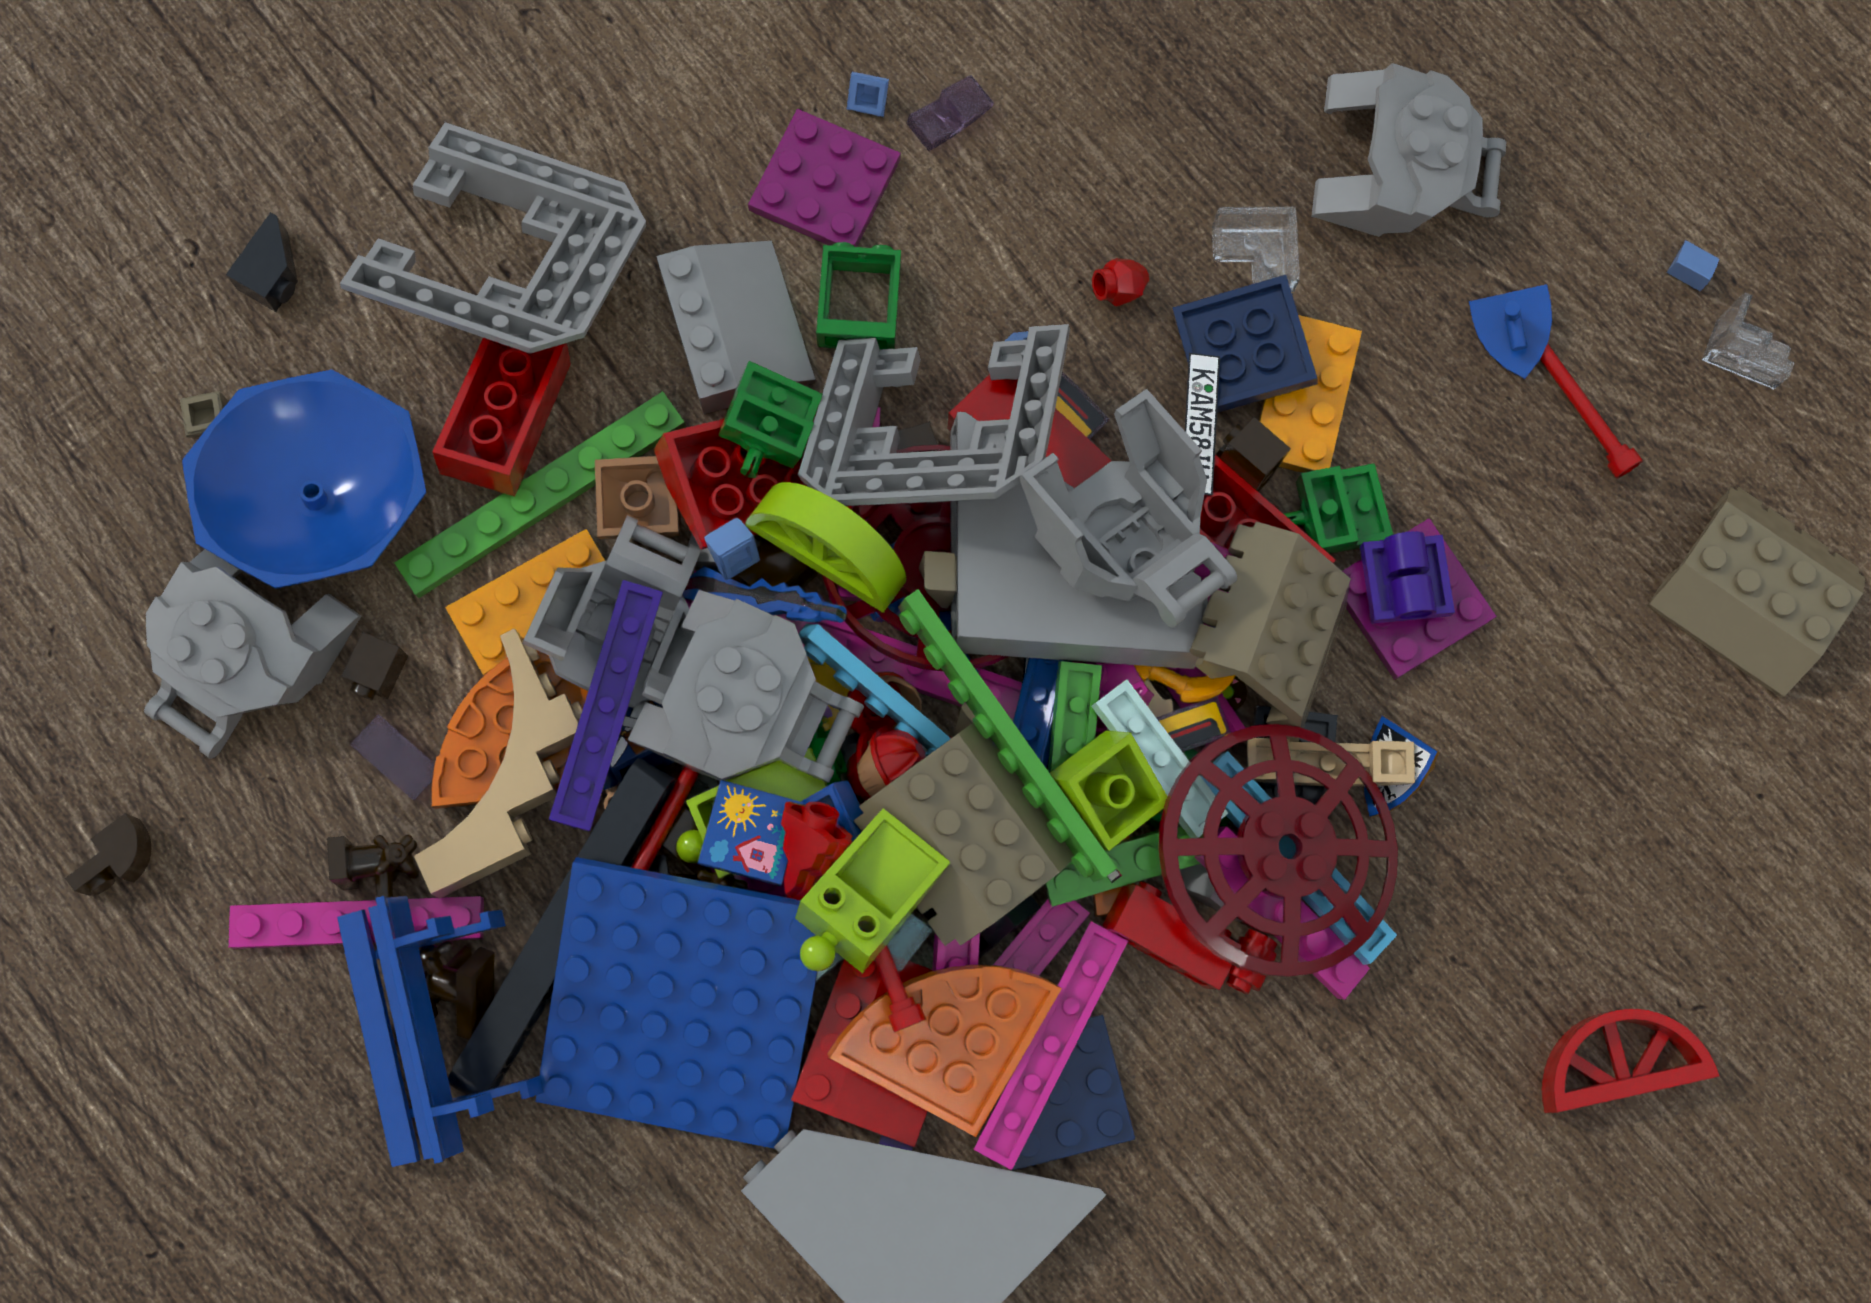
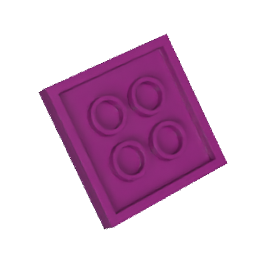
(824, 180)
(1413, 642)

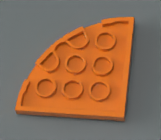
(481, 733)
(964, 1049)

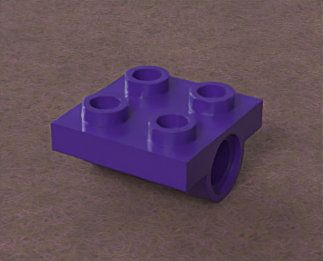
(1407, 577)

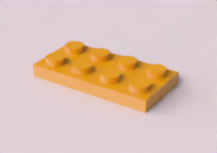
(1312, 416)
(515, 598)

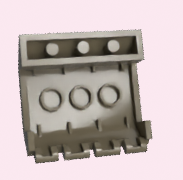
(1760, 592)
(1274, 620)
(982, 824)

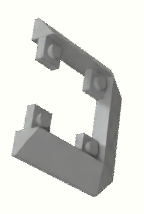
(578, 210)
(861, 462)

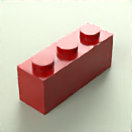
(1159, 933)

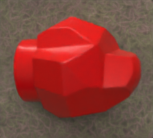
(1120, 281)

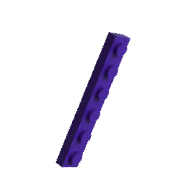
(606, 706)

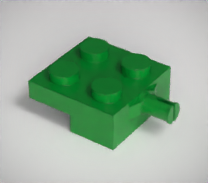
(770, 417)
(1342, 507)

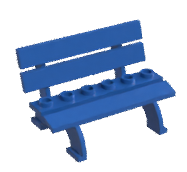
(414, 1028)

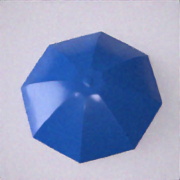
(303, 478)

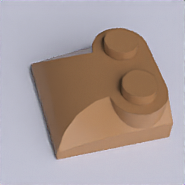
(637, 490)

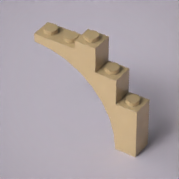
(490, 833)

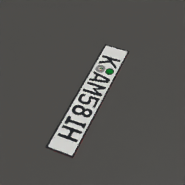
(1202, 409)

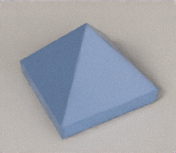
(867, 94)

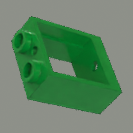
(847, 257)

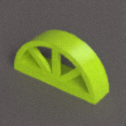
(830, 541)

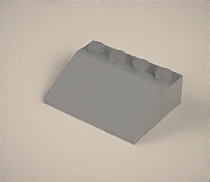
(732, 312)

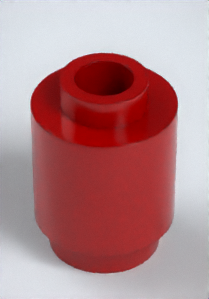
(1256, 945)

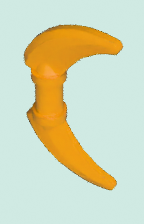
(1189, 688)

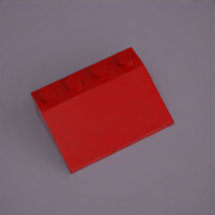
(707, 479)
(839, 1090)

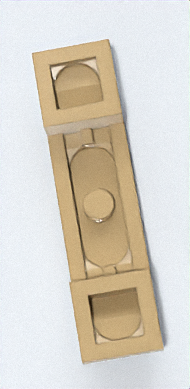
(1384, 760)

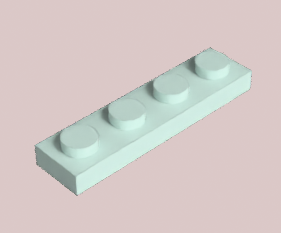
(1127, 712)

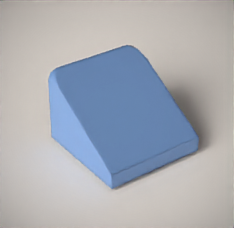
(1693, 266)
(732, 548)

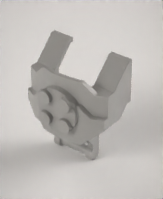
(1420, 153)
(1132, 521)
(582, 600)
(234, 649)
(743, 697)

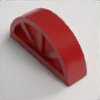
(1698, 1067)

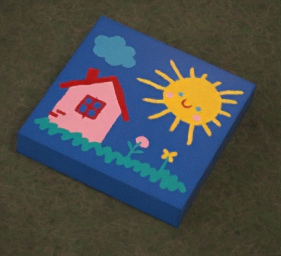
(746, 834)

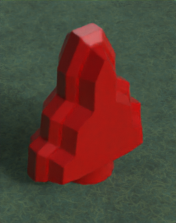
(810, 844)

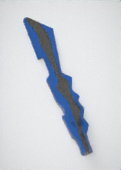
(773, 600)

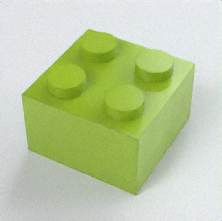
(1111, 786)

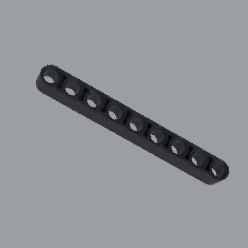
(533, 974)

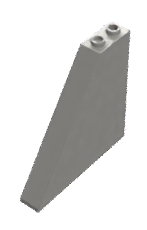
(1021, 606)
(911, 1222)

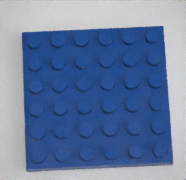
(677, 1004)

